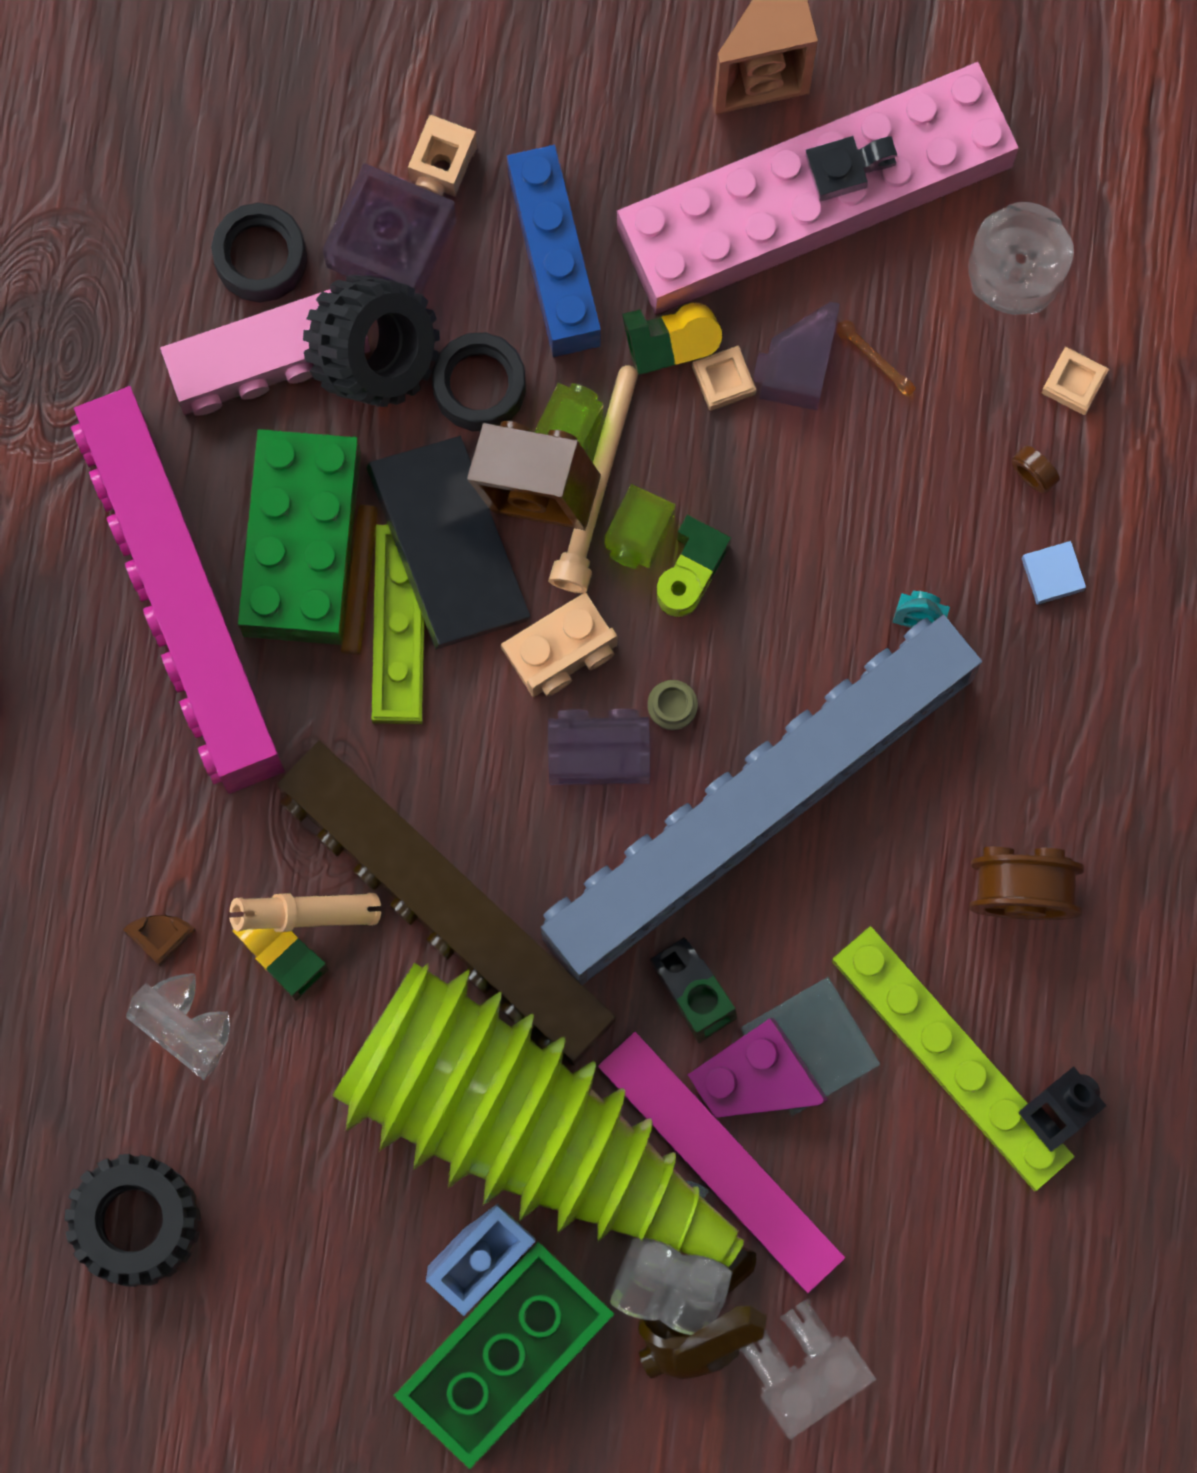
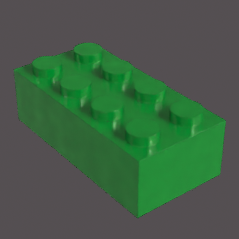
(299, 537)
(504, 1355)

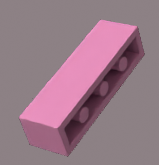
(242, 357)

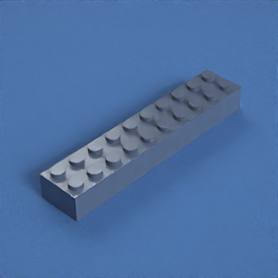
(760, 800)

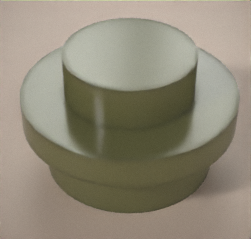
(672, 705)

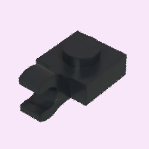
(841, 167)

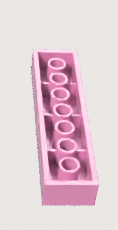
(768, 204)

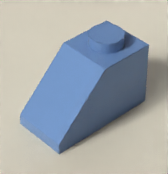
(478, 1258)

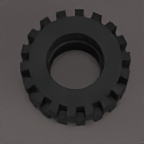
(340, 333)
(89, 1209)

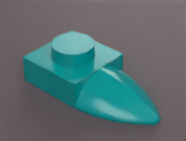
(917, 607)

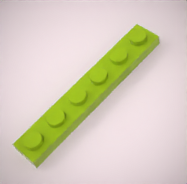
(948, 1055)

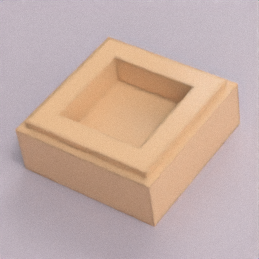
(724, 378)
(1075, 381)

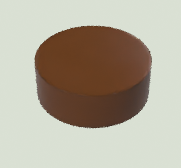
(1035, 469)

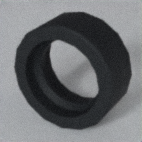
(254, 216)
(478, 344)

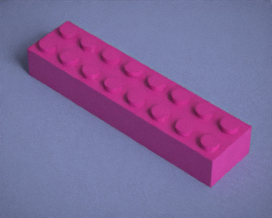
(181, 598)

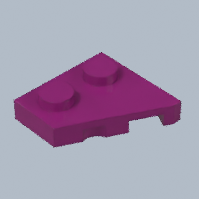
(757, 1075)

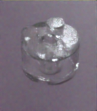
(1014, 286)

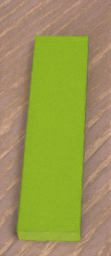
(397, 639)

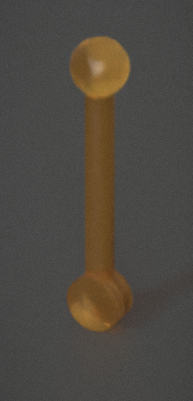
(846, 330)

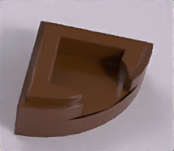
(159, 935)

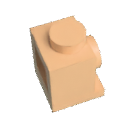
(442, 142)

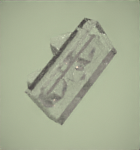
(162, 1016)

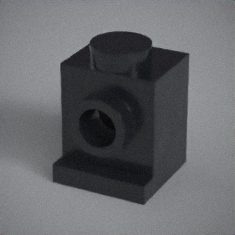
(1073, 1098)

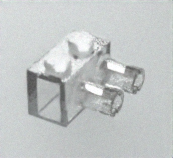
(820, 1385)

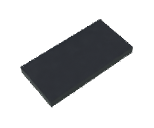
(447, 543)

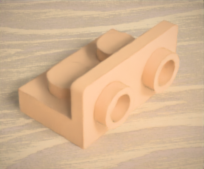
(560, 646)

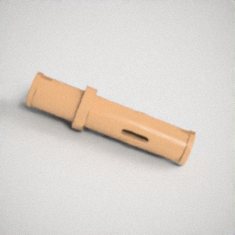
(288, 912)

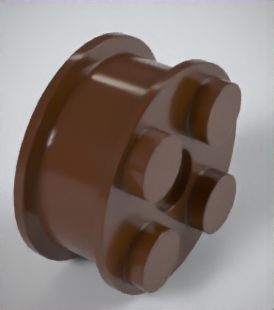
(1026, 885)

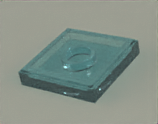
(823, 1037)

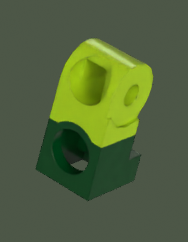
(685, 584)

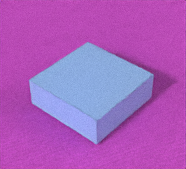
(1053, 572)

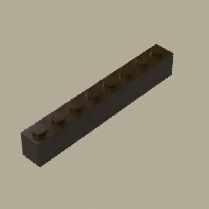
(443, 901)

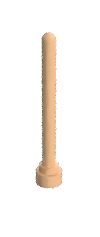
(572, 569)

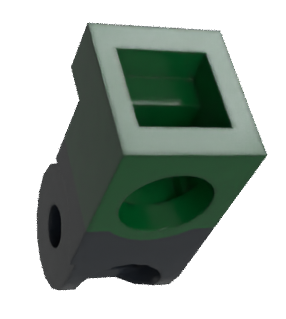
(694, 989)

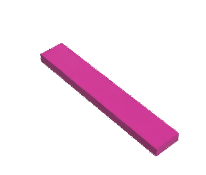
(721, 1162)

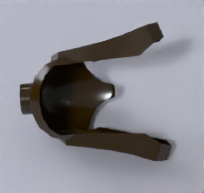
(710, 1347)

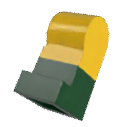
(671, 338)
(284, 959)

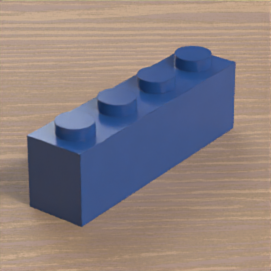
(554, 251)

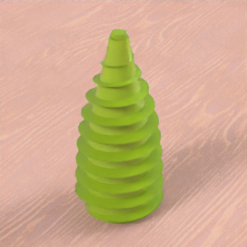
(520, 1119)

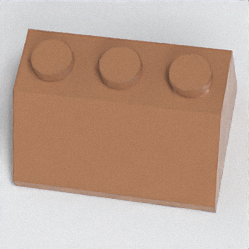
(766, 56)

